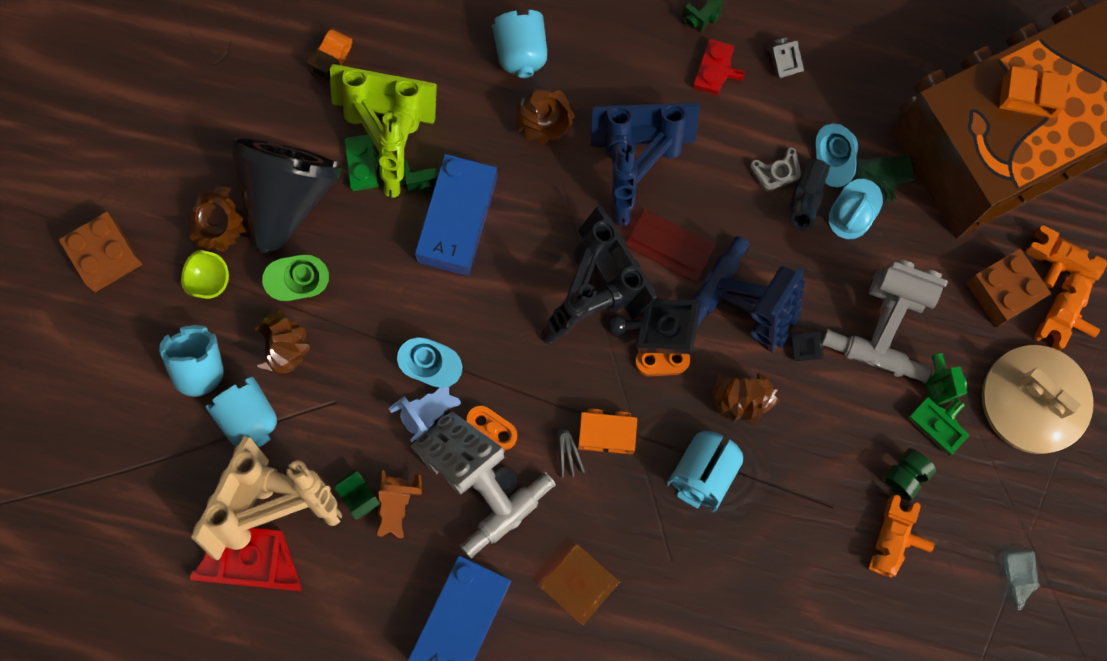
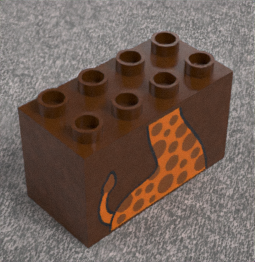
(995, 159)

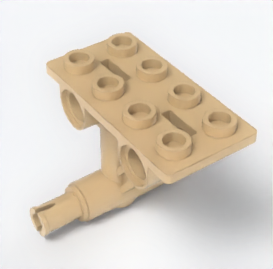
(247, 478)

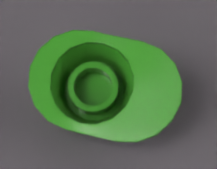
(295, 277)

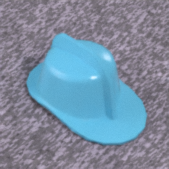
(838, 149)
(855, 208)
(429, 362)

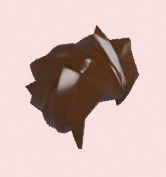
(544, 115)
(215, 220)
(283, 343)
(744, 397)

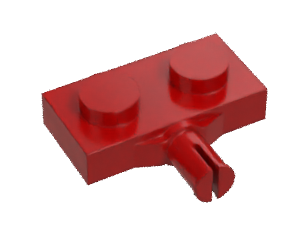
(716, 68)

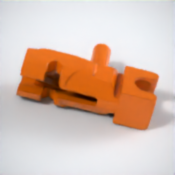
(1064, 257)
(1066, 313)
(896, 536)

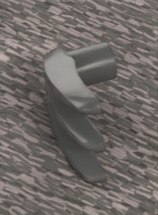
(566, 445)

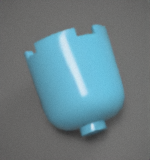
(520, 42)
(192, 360)
(244, 413)

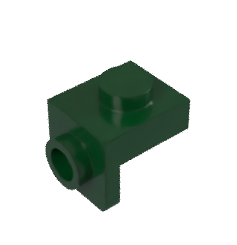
(700, 20)
(421, 180)
(356, 494)

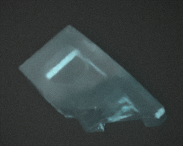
(1021, 575)

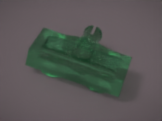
(887, 173)

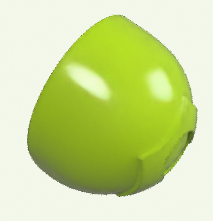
(204, 275)

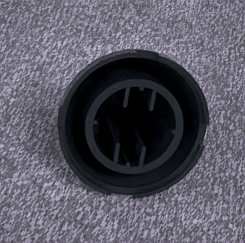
(279, 188)

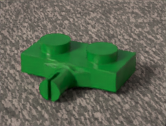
(362, 162)
(945, 383)
(940, 424)

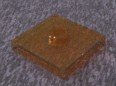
(580, 584)

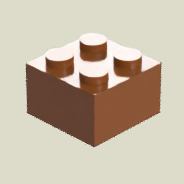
(100, 252)
(1008, 287)

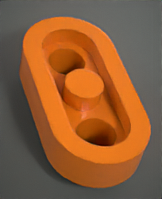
(662, 364)
(494, 426)

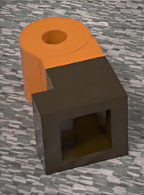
(332, 51)

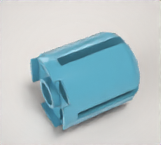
(694, 462)

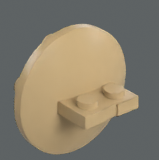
(1037, 399)

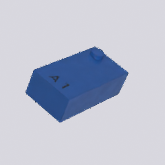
(456, 215)
(461, 614)

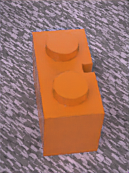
(1034, 93)
(607, 432)

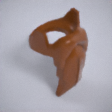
(393, 496)

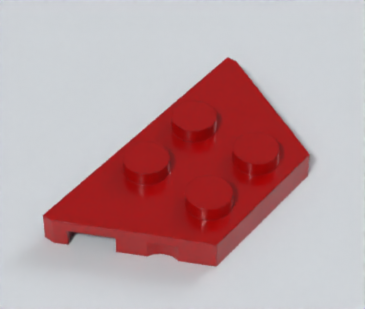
(261, 563)

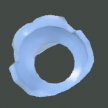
(420, 414)

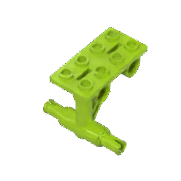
(398, 98)

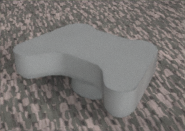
(779, 173)

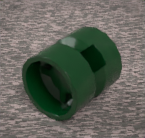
(909, 474)

